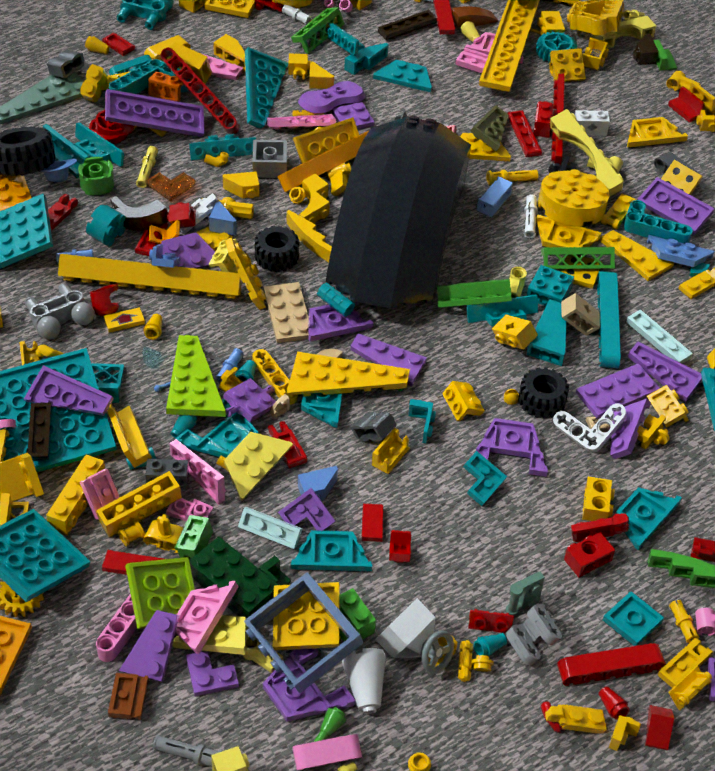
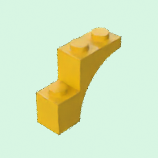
(316, 193)

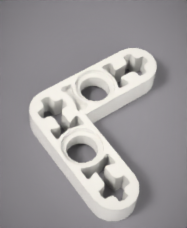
(594, 433)

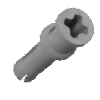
(198, 754)

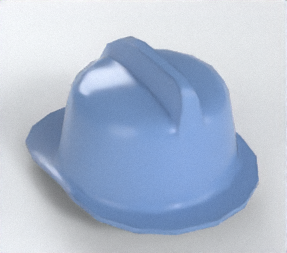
(58, 170)

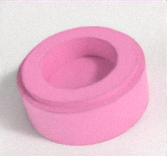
(8, 424)

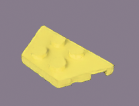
(254, 460)
(227, 637)

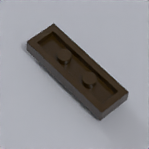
(39, 431)

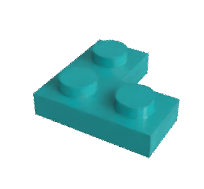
(488, 478)

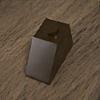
(646, 51)

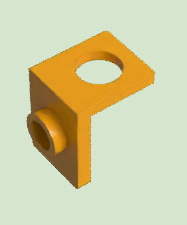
(171, 232)

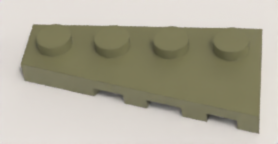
(491, 127)

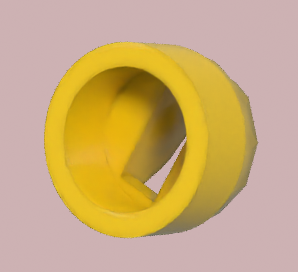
(511, 396)

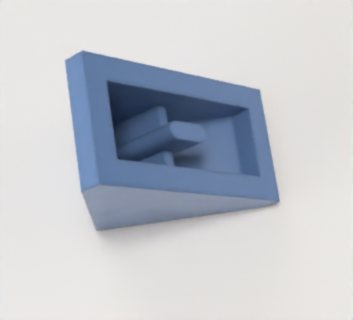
(221, 220)

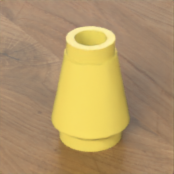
(469, 30)

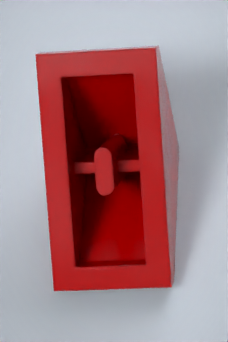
(659, 727)

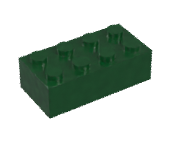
(220, 564)

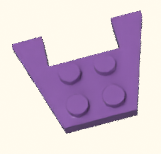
(514, 439)
(311, 700)

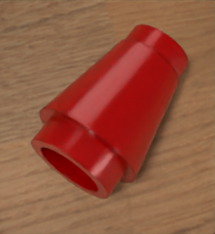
(613, 703)

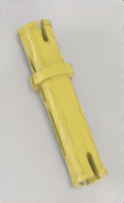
(148, 162)

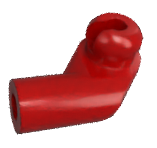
(545, 706)

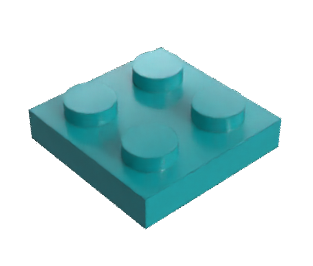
(633, 619)

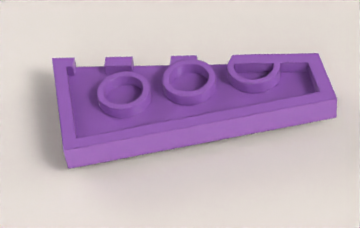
(666, 370)

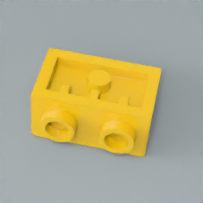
(666, 403)

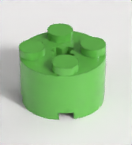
(96, 176)

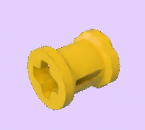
(131, 533)

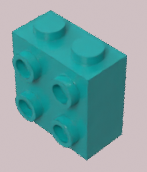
(550, 285)

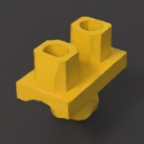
(655, 431)

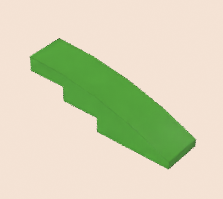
(683, 566)

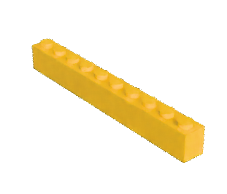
(147, 274)

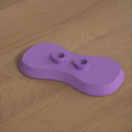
(326, 99)

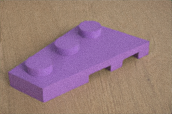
(626, 435)
(153, 647)

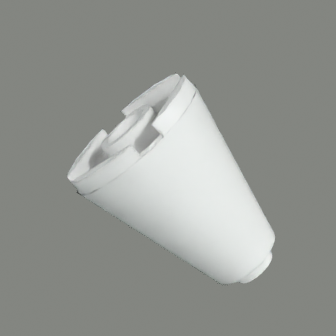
(366, 677)

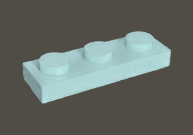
(270, 527)

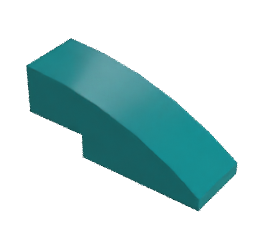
(366, 58)

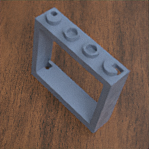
(281, 602)

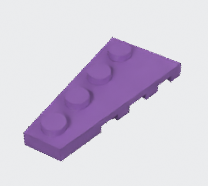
(388, 355)
(67, 393)

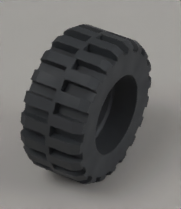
(25, 150)

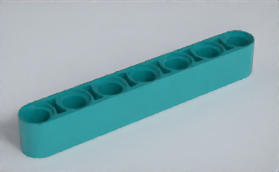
(609, 320)

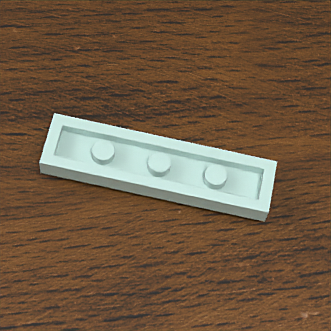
(658, 337)

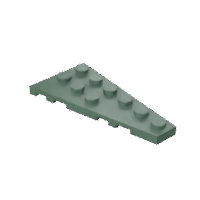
(43, 95)

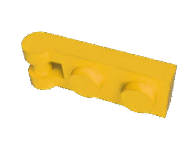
(618, 211)
(684, 662)

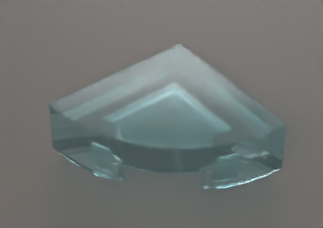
(150, 356)

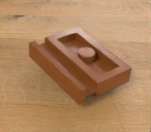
(128, 696)

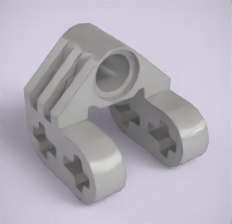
(535, 628)

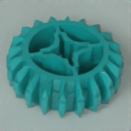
(554, 41)

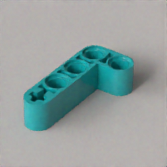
(644, 224)

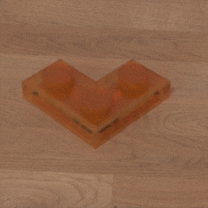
(171, 188)

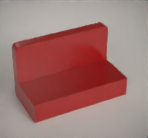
(687, 105)

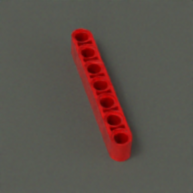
(196, 84)

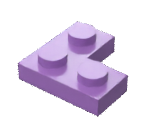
(308, 506)
(209, 680)

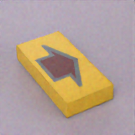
(124, 319)

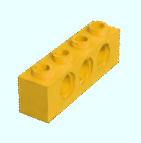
(139, 503)

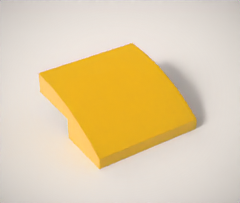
(706, 97)

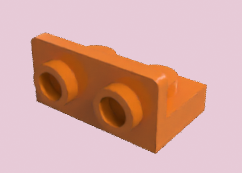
(164, 86)

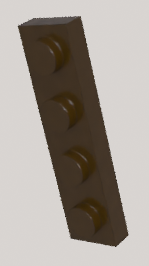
(407, 24)

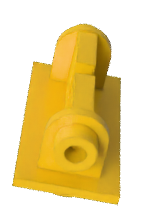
(689, 687)

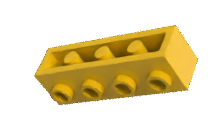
(72, 500)

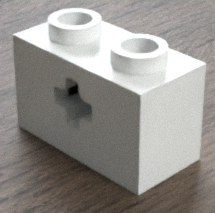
(594, 122)

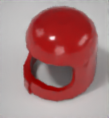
(101, 300)

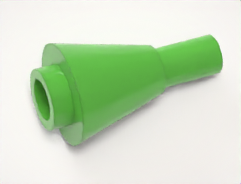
(332, 721)

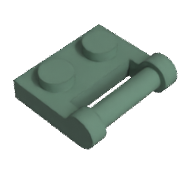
(525, 593)

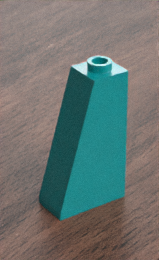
(551, 336)

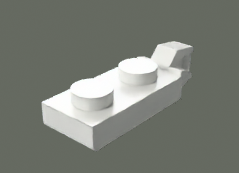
(203, 209)

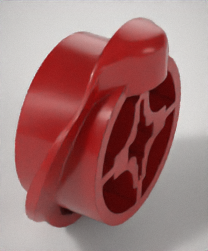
(108, 130)

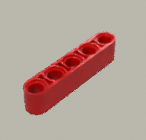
(610, 663)

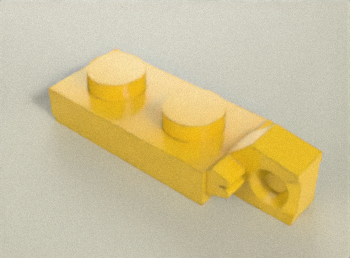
(698, 284)
(577, 718)

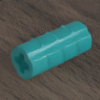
(335, 299)

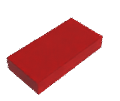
(118, 44)
(372, 522)

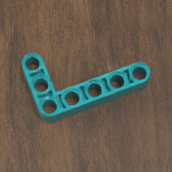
(138, 78)

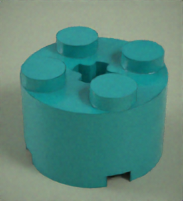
(106, 225)

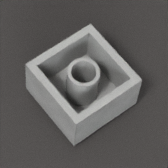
(269, 158)

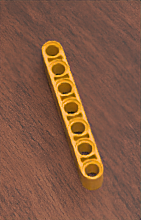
(321, 163)

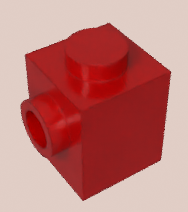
(182, 212)

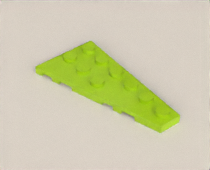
(192, 383)

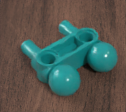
(152, 10)

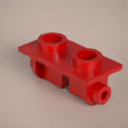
(703, 549)
(490, 621)

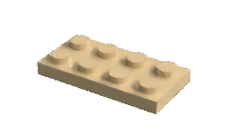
(287, 312)

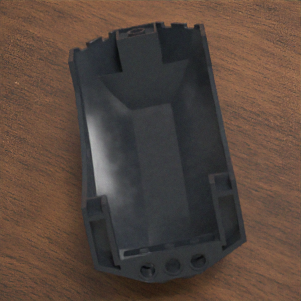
(398, 212)

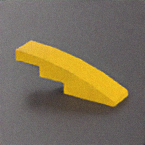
(308, 235)

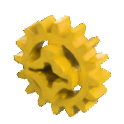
(18, 604)

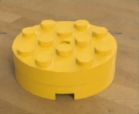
(573, 197)

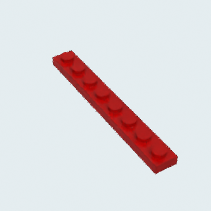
(558, 94)

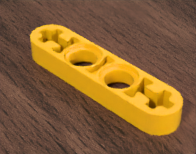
(271, 378)

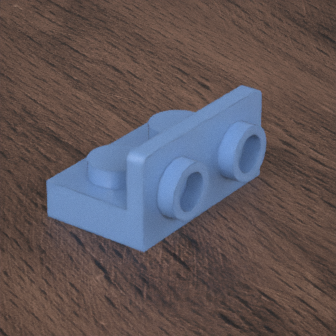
(160, 259)

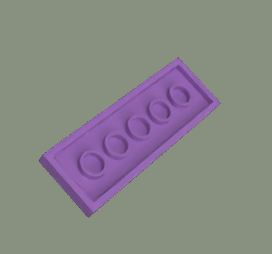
(154, 113)

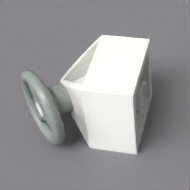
(414, 636)

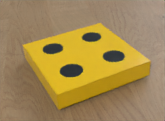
(682, 177)
(582, 277)

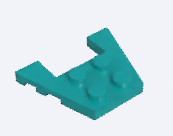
(222, 438)

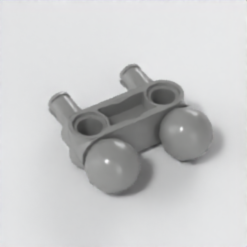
(50, 313)

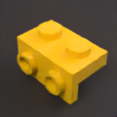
(462, 400)

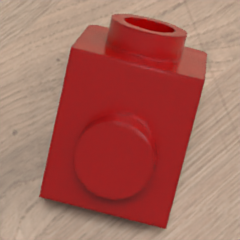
(400, 546)

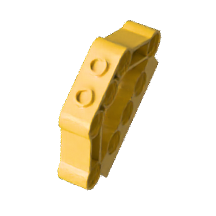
(596, 16)

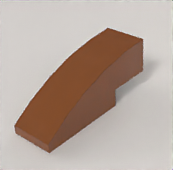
(473, 14)

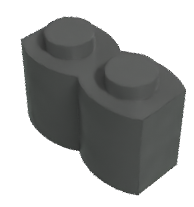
(65, 63)
(373, 426)

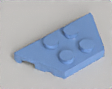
(679, 252)

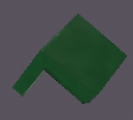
(272, 570)

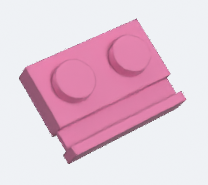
(472, 60)
(99, 490)

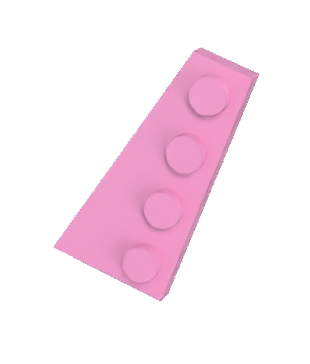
(200, 471)

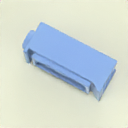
(494, 197)

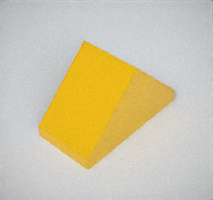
(319, 77)

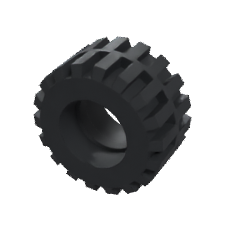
(276, 248)
(541, 403)

